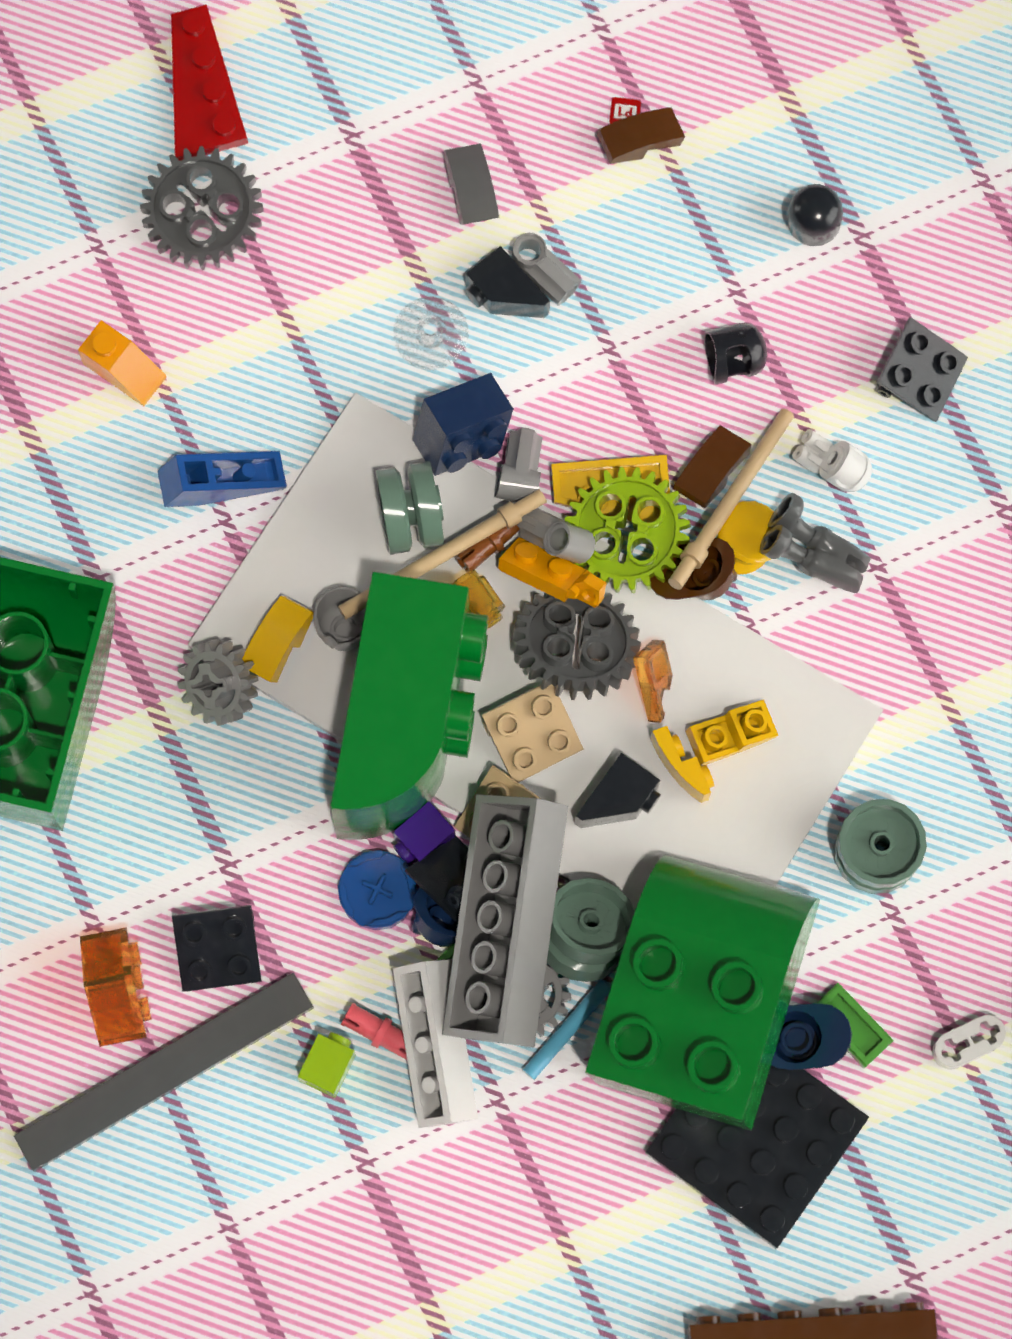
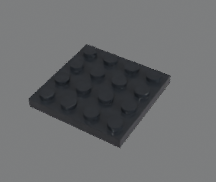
(774, 1169)

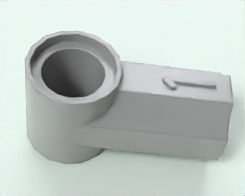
(547, 270)
(520, 471)
(557, 536)

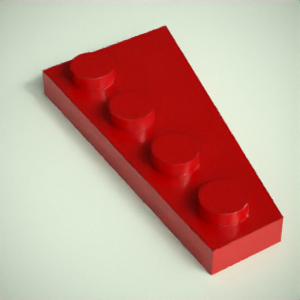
(202, 90)

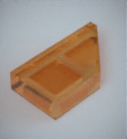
(654, 677)

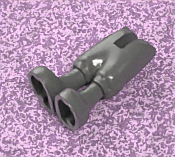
(827, 554)

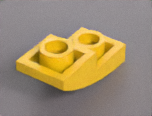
(276, 636)
(732, 732)
(688, 773)

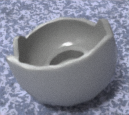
(330, 623)

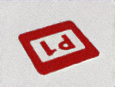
(623, 108)

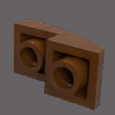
(635, 135)
(711, 465)

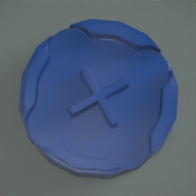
(376, 890)

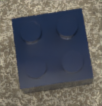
(463, 424)

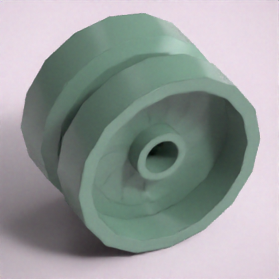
(411, 507)
(867, 866)
(588, 929)

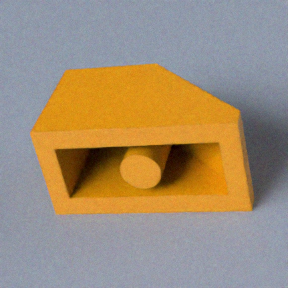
(121, 363)

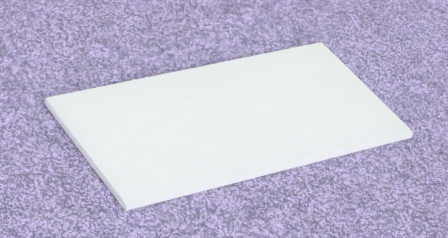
(761, 798)

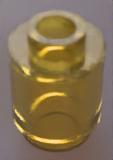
(482, 597)

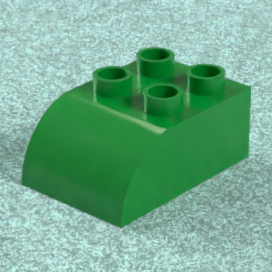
(51, 677)
(406, 702)
(702, 991)

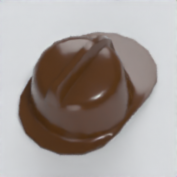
(706, 582)

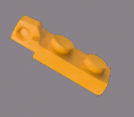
(551, 574)

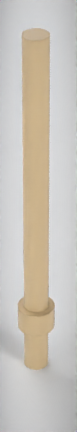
(506, 516)
(696, 552)

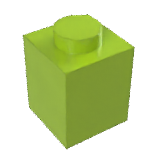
(327, 1064)

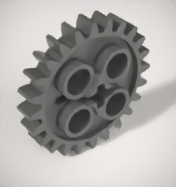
(178, 229)
(612, 644)

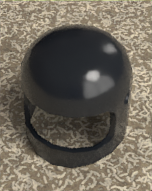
(815, 215)
(729, 342)

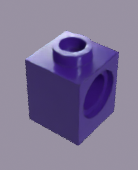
(422, 834)

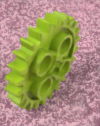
(661, 534)

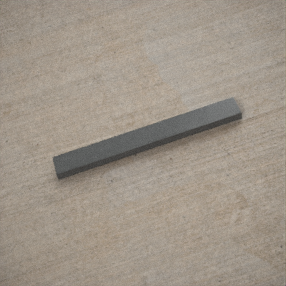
(163, 1072)

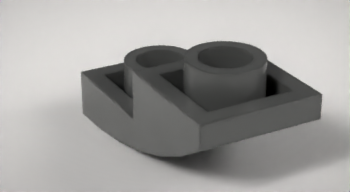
(471, 183)

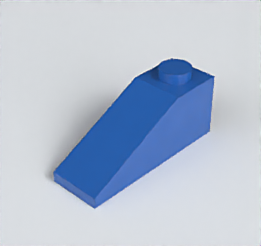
(219, 477)

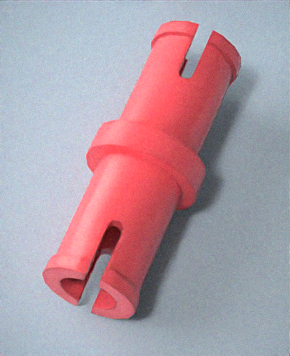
(377, 1030)

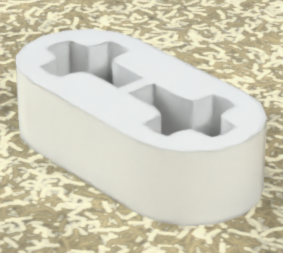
(973, 1051)

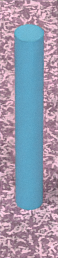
(567, 1030)

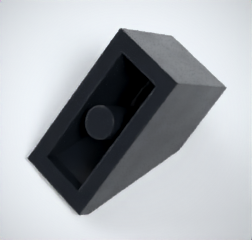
(505, 288)
(620, 795)

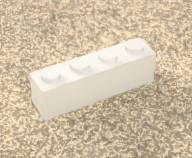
(435, 1061)

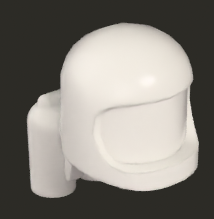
(837, 463)

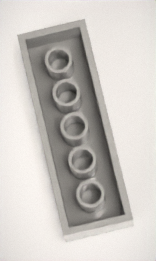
(505, 920)

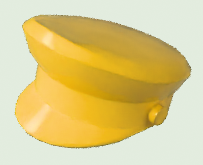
(744, 534)

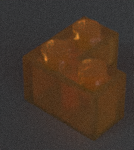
(112, 986)

